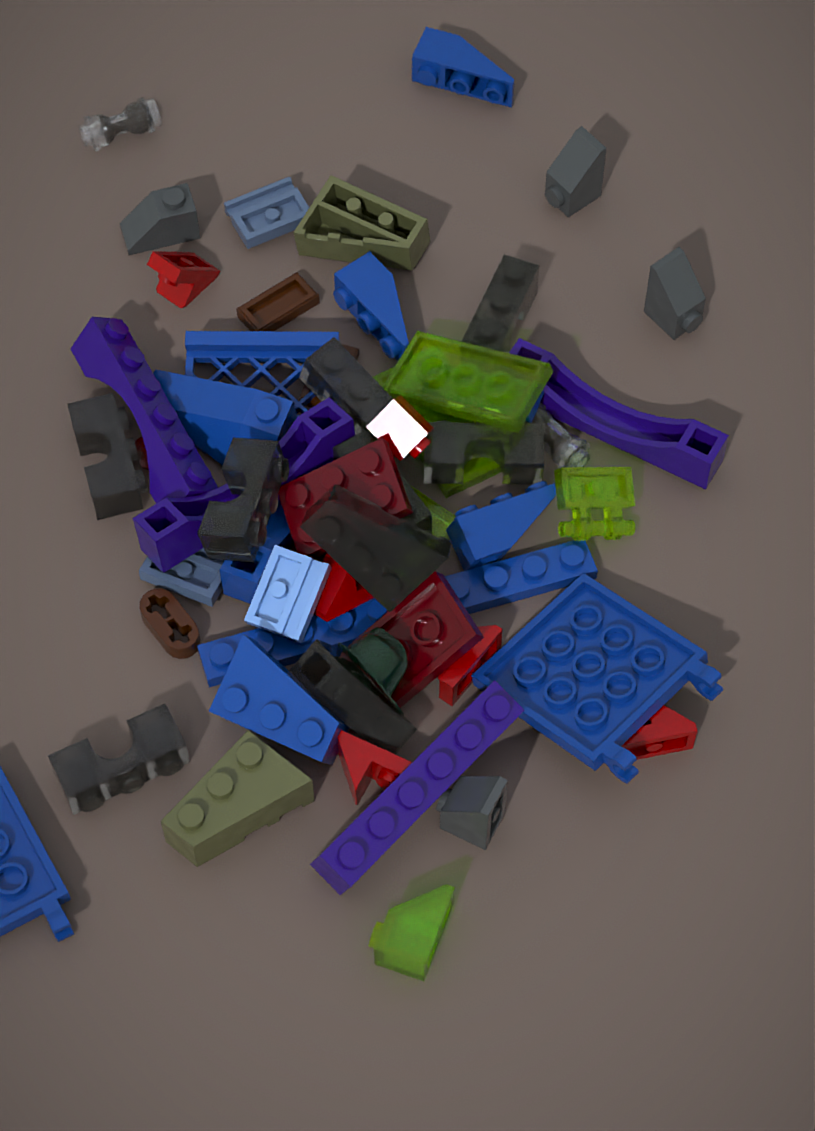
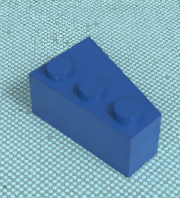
(275, 704)

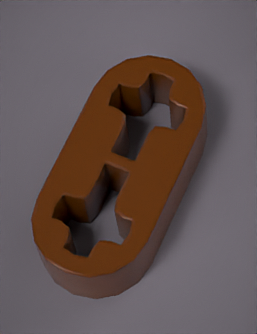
(163, 628)

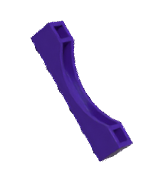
(112, 356)
(672, 444)
(171, 526)
(417, 788)

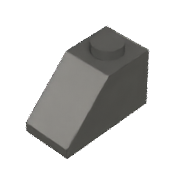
(576, 173)
(161, 220)
(674, 295)
(473, 808)

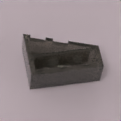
(374, 546)

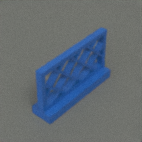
(255, 348)

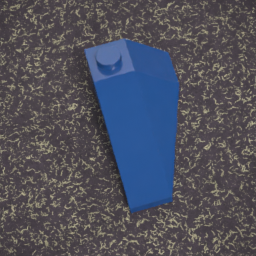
(219, 411)

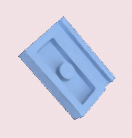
(288, 593)

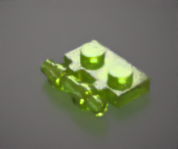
(595, 488)

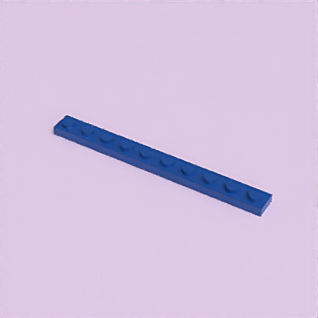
(476, 588)

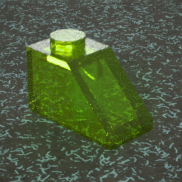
(412, 933)

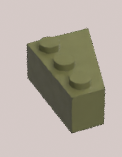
(351, 222)
(235, 798)

